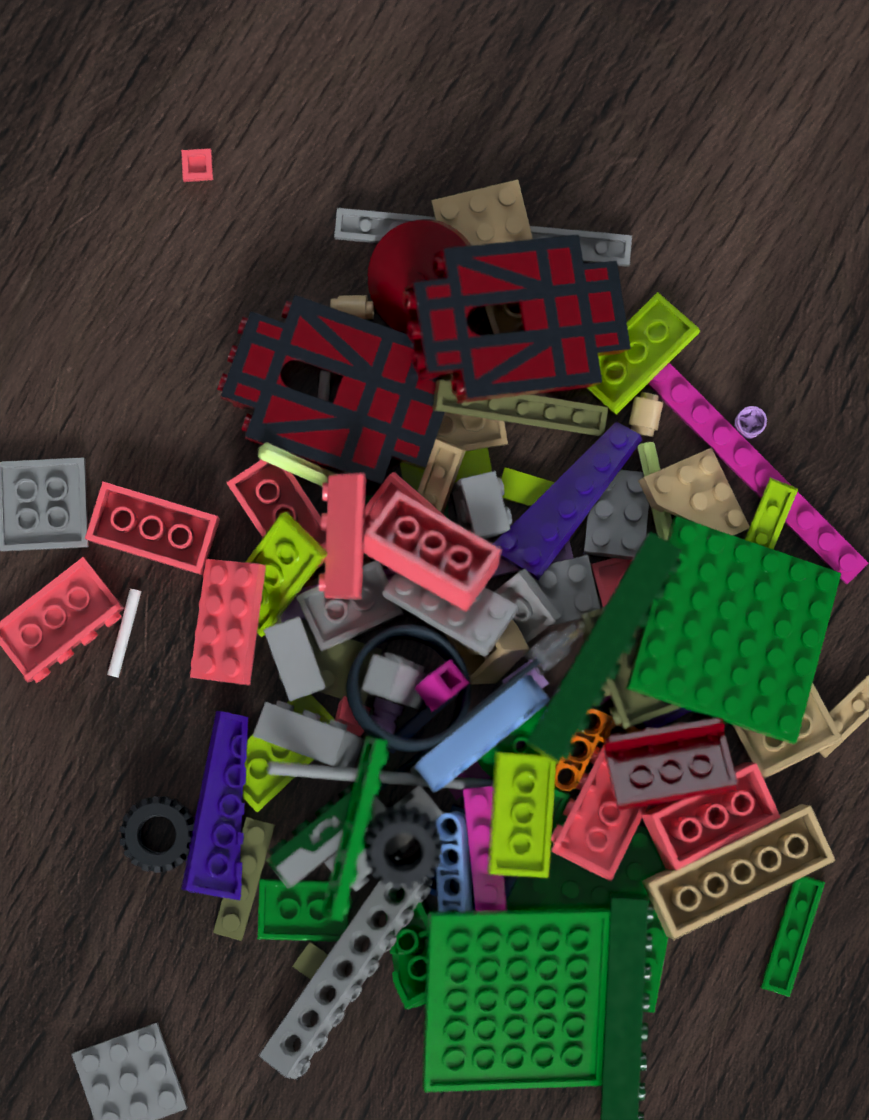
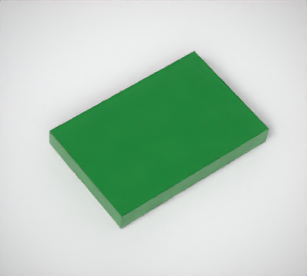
(296, 912)

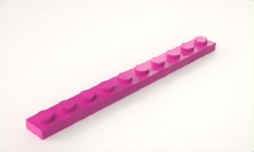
(755, 470)

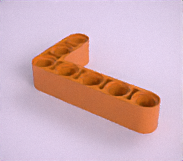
(590, 738)

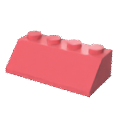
(344, 536)

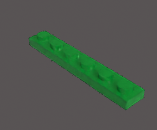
(352, 837)

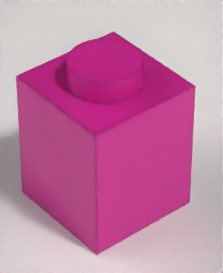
(441, 685)

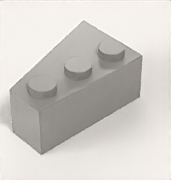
(395, 680)
(308, 736)

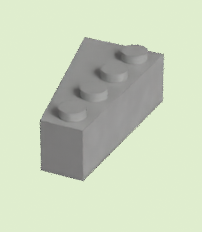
(416, 798)

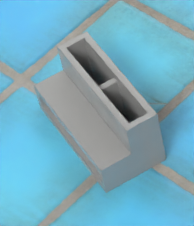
(294, 658)

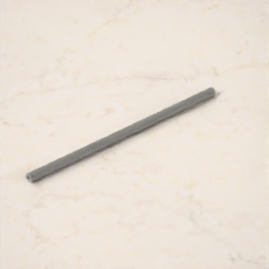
(350, 774)

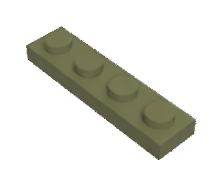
(234, 913)

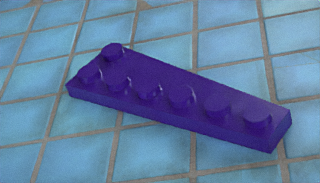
(555, 516)
(217, 837)

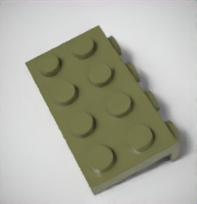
(629, 706)

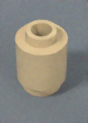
(355, 305)
(645, 414)

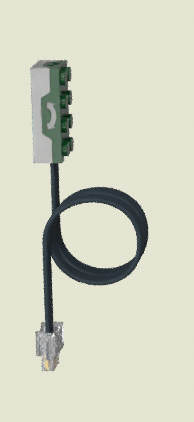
(321, 838)

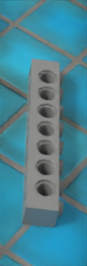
(279, 1049)

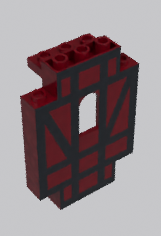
(566, 312)
(379, 406)

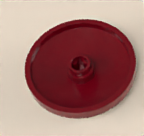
(404, 258)

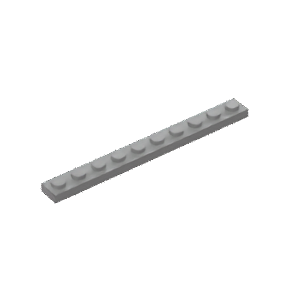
(373, 225)

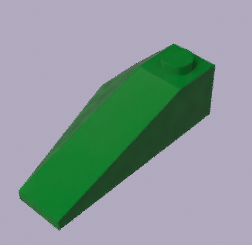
(410, 956)

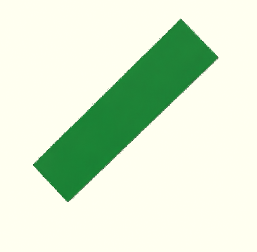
(792, 935)

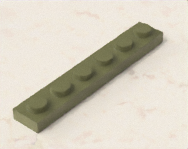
(527, 410)

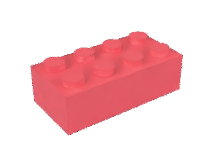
(270, 491)
(152, 528)
(431, 551)
(702, 824)

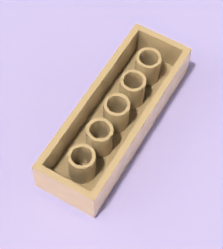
(739, 872)

